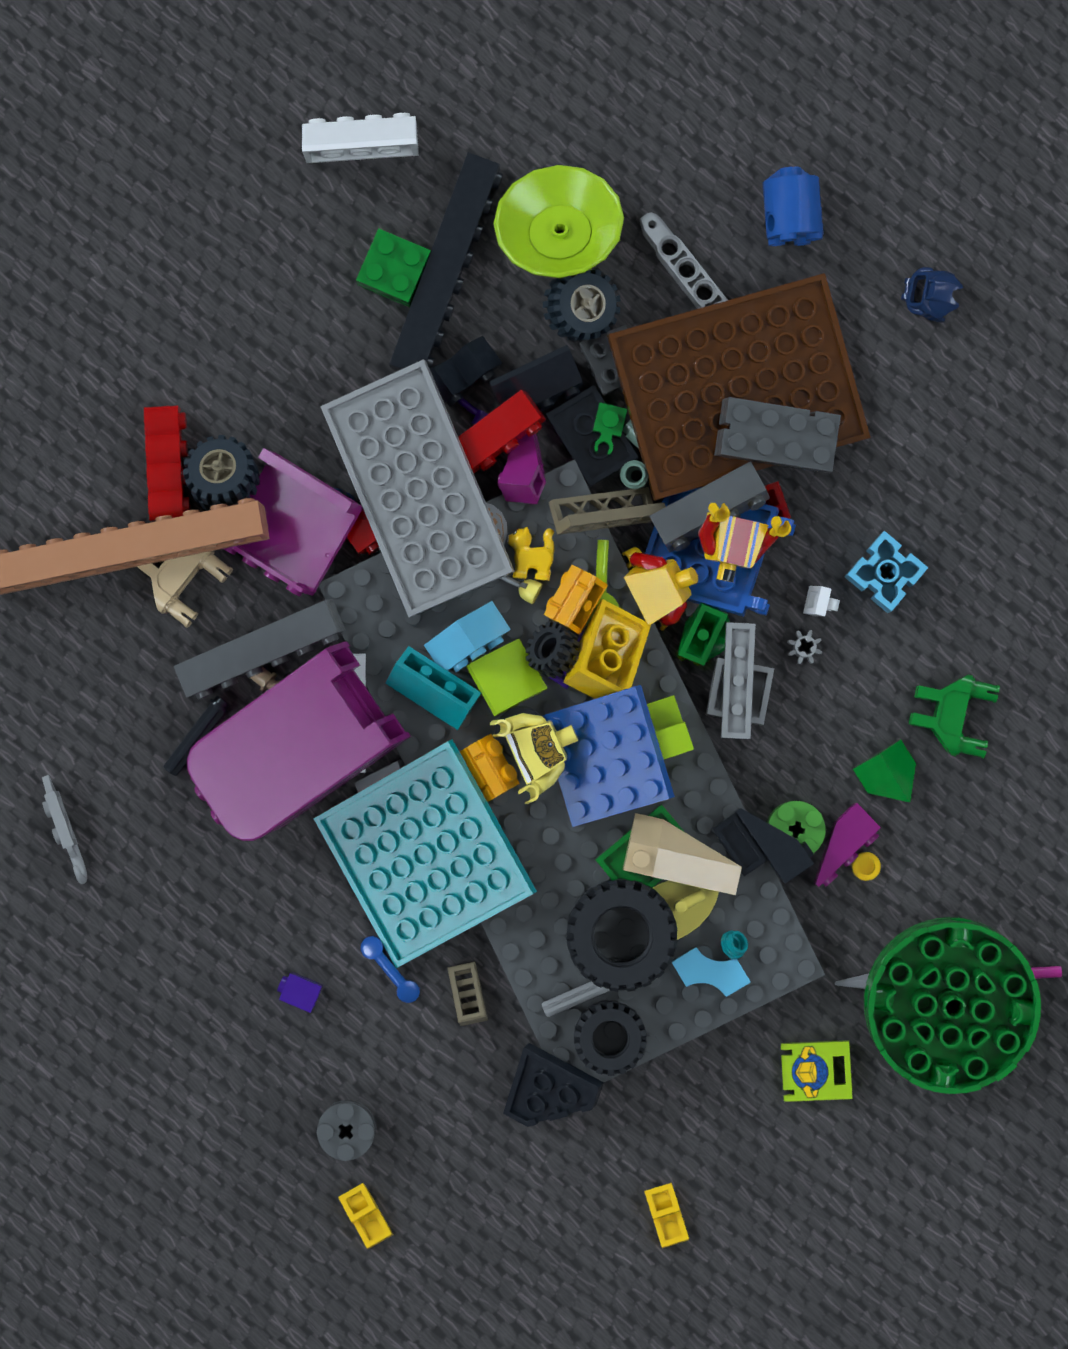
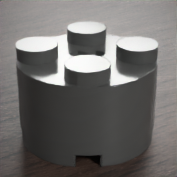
(347, 1146)

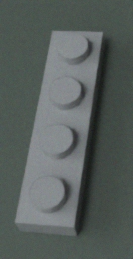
(738, 680)

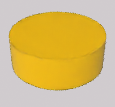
(866, 866)

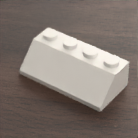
(360, 138)

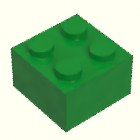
(393, 267)

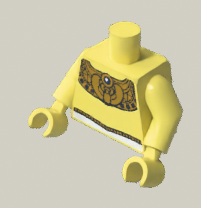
(536, 749)

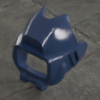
(937, 294)

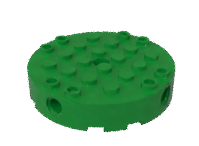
(924, 973)

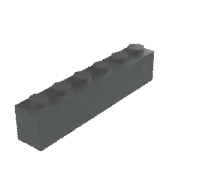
(259, 649)

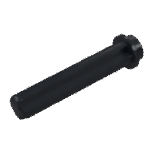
(199, 730)

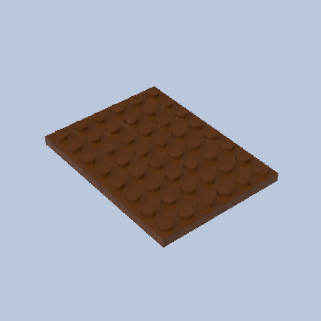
(757, 347)

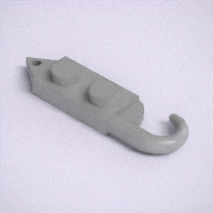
(63, 832)

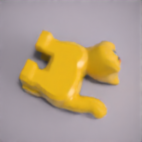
(532, 558)

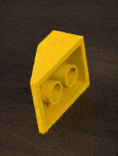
(608, 652)

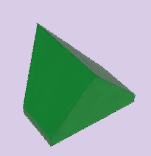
(704, 634)
(888, 773)

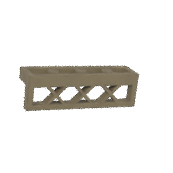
(604, 517)

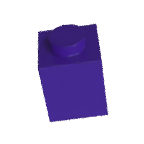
(299, 991)

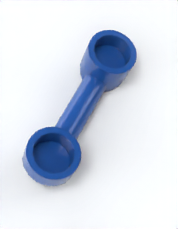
(406, 989)

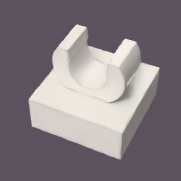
(819, 602)

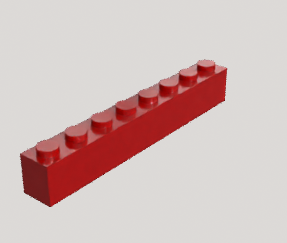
(482, 444)

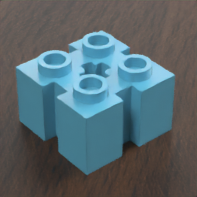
(903, 571)

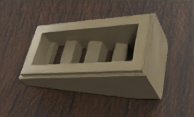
(470, 1018)

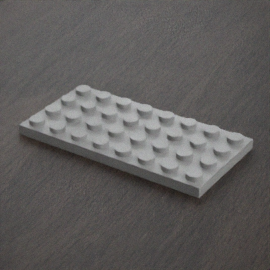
(417, 488)

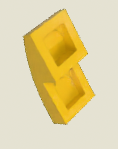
(666, 1215)
(365, 1216)

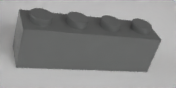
(683, 519)

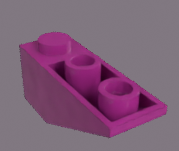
(523, 473)
(846, 837)

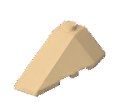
(673, 855)

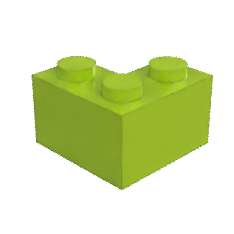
(669, 727)

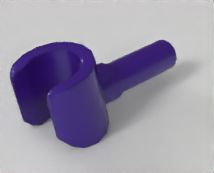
(479, 414)

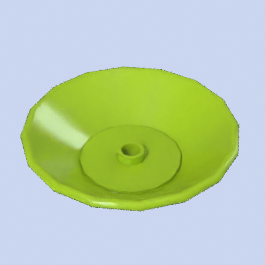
(552, 202)

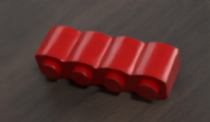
(165, 461)

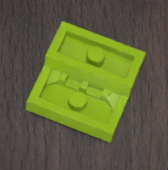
(506, 677)

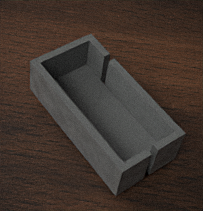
(777, 435)

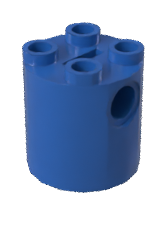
(792, 207)

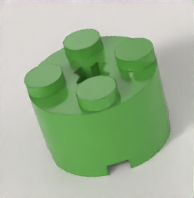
(809, 820)

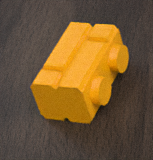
(575, 599)
(490, 767)

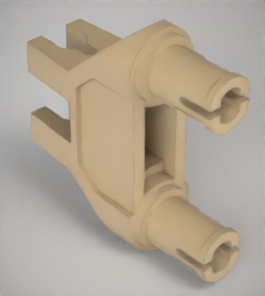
(175, 575)

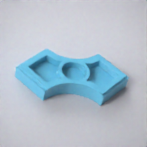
(696, 968)

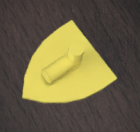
(688, 904)

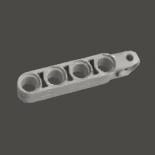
(661, 235)

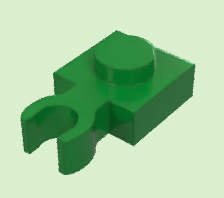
(609, 423)

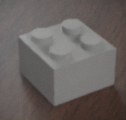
(761, 689)

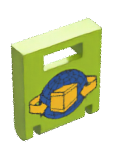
(811, 1071)

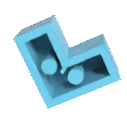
(468, 638)

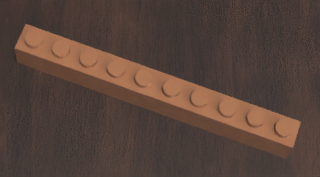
(133, 546)

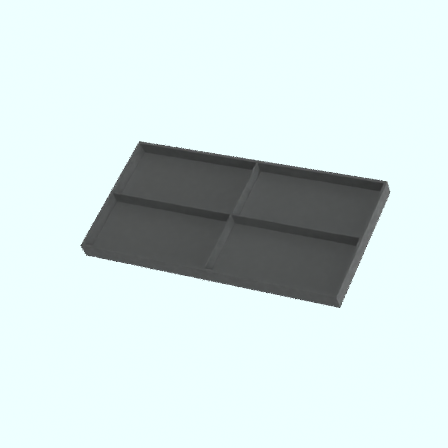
(560, 857)

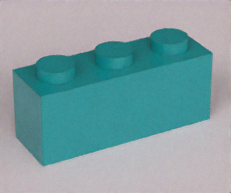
(433, 687)

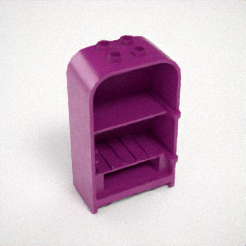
(292, 746)

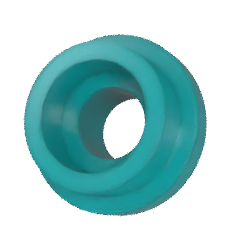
(734, 944)

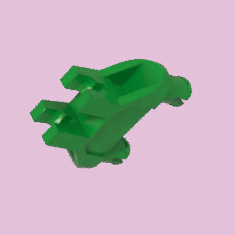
(951, 712)

